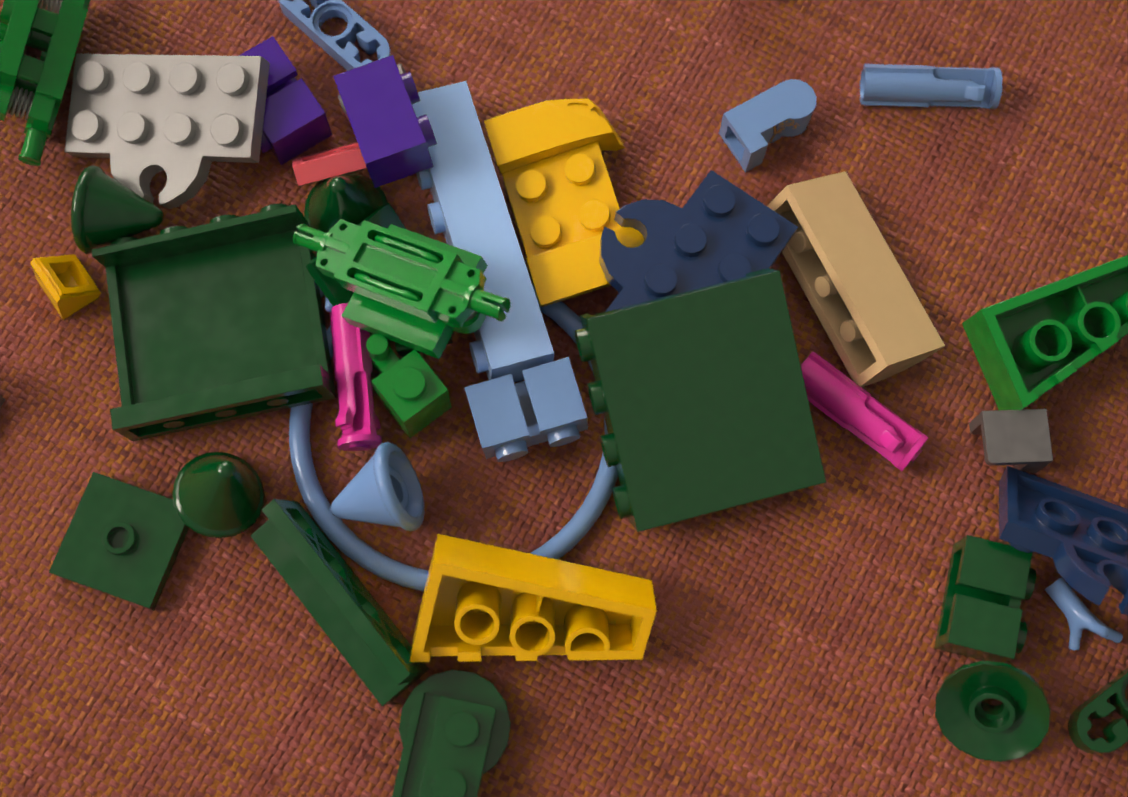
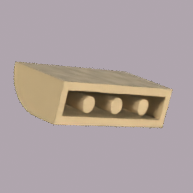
(854, 280)

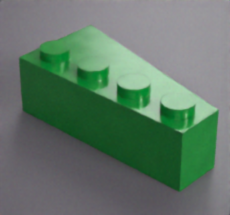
(1049, 332)

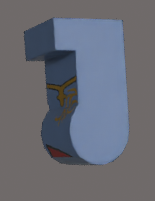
(766, 118)

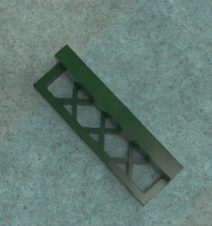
(337, 600)

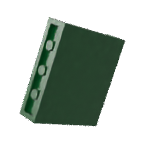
(215, 323)
(701, 400)

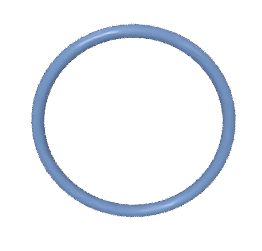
(399, 572)

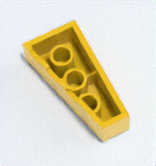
(528, 606)

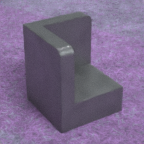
(1015, 438)

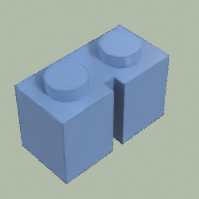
(527, 412)

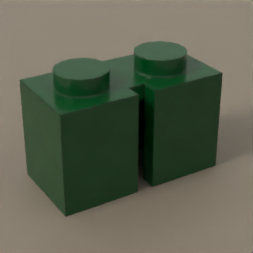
(984, 600)

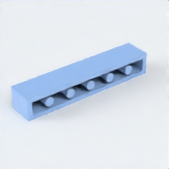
(476, 219)

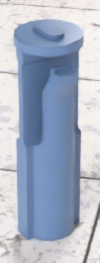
(930, 86)

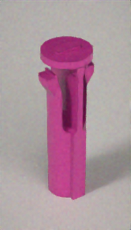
(354, 385)
(860, 412)

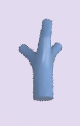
(1078, 615)

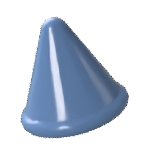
(383, 492)

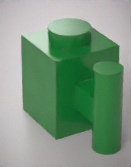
(407, 386)

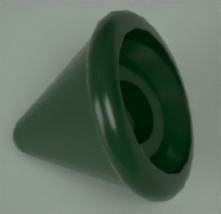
(344, 198)
(107, 211)
(218, 495)

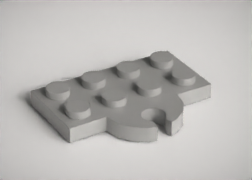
(167, 117)

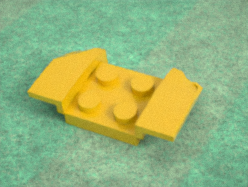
(560, 191)

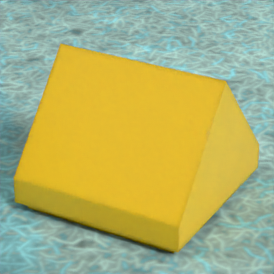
(65, 283)

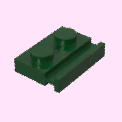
(444, 748)

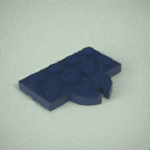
(687, 248)
(1073, 528)

